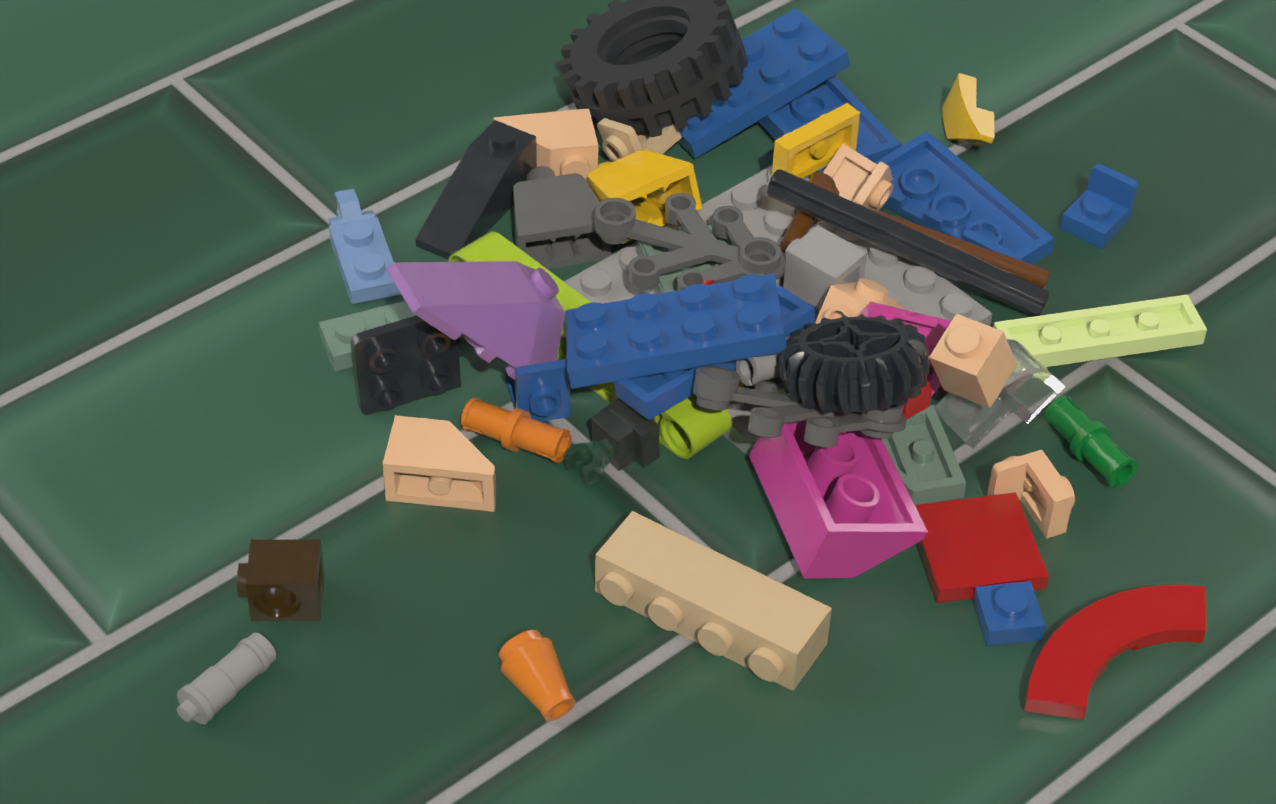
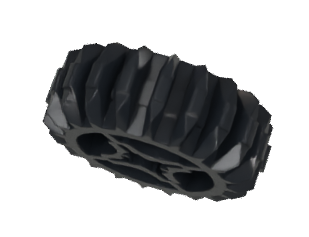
(854, 364)

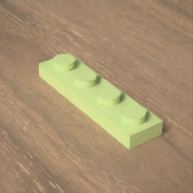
(1108, 330)

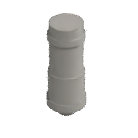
(225, 679)

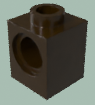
(283, 580)

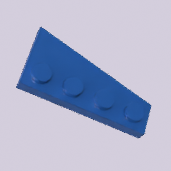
(952, 198)

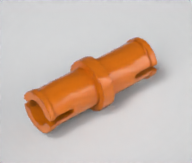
(516, 429)

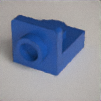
(1102, 207)

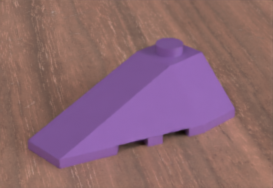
(493, 304)

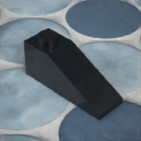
(479, 189)

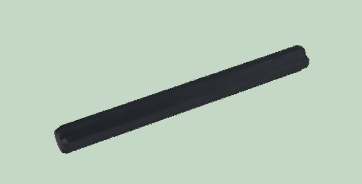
(907, 243)

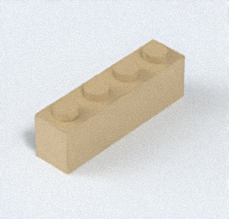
(712, 600)

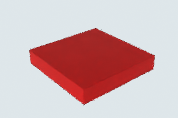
(978, 545)

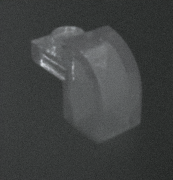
(1024, 393)

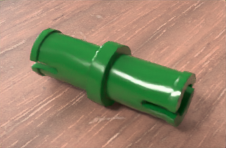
(1090, 441)

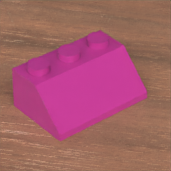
(837, 503)

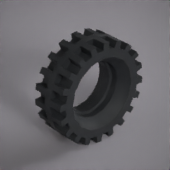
(662, 91)

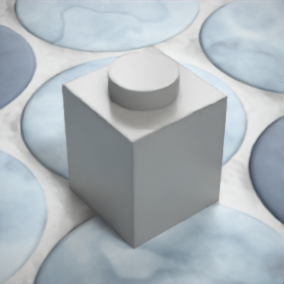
(819, 262)

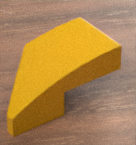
(962, 118)

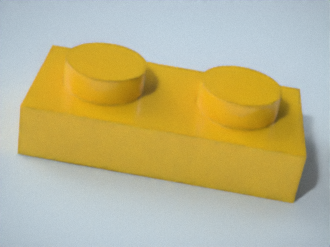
(816, 142)

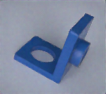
(541, 390)

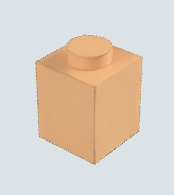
(973, 360)

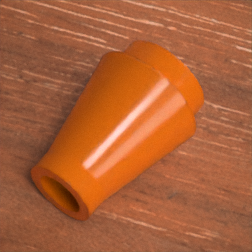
(536, 672)

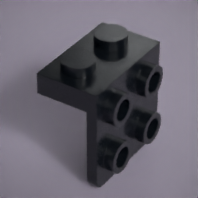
(403, 364)

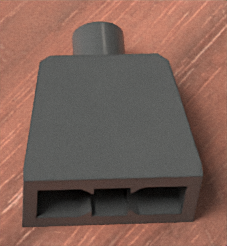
(557, 219)

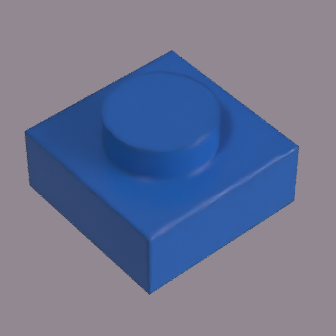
(1008, 613)

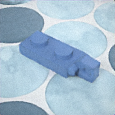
(361, 250)

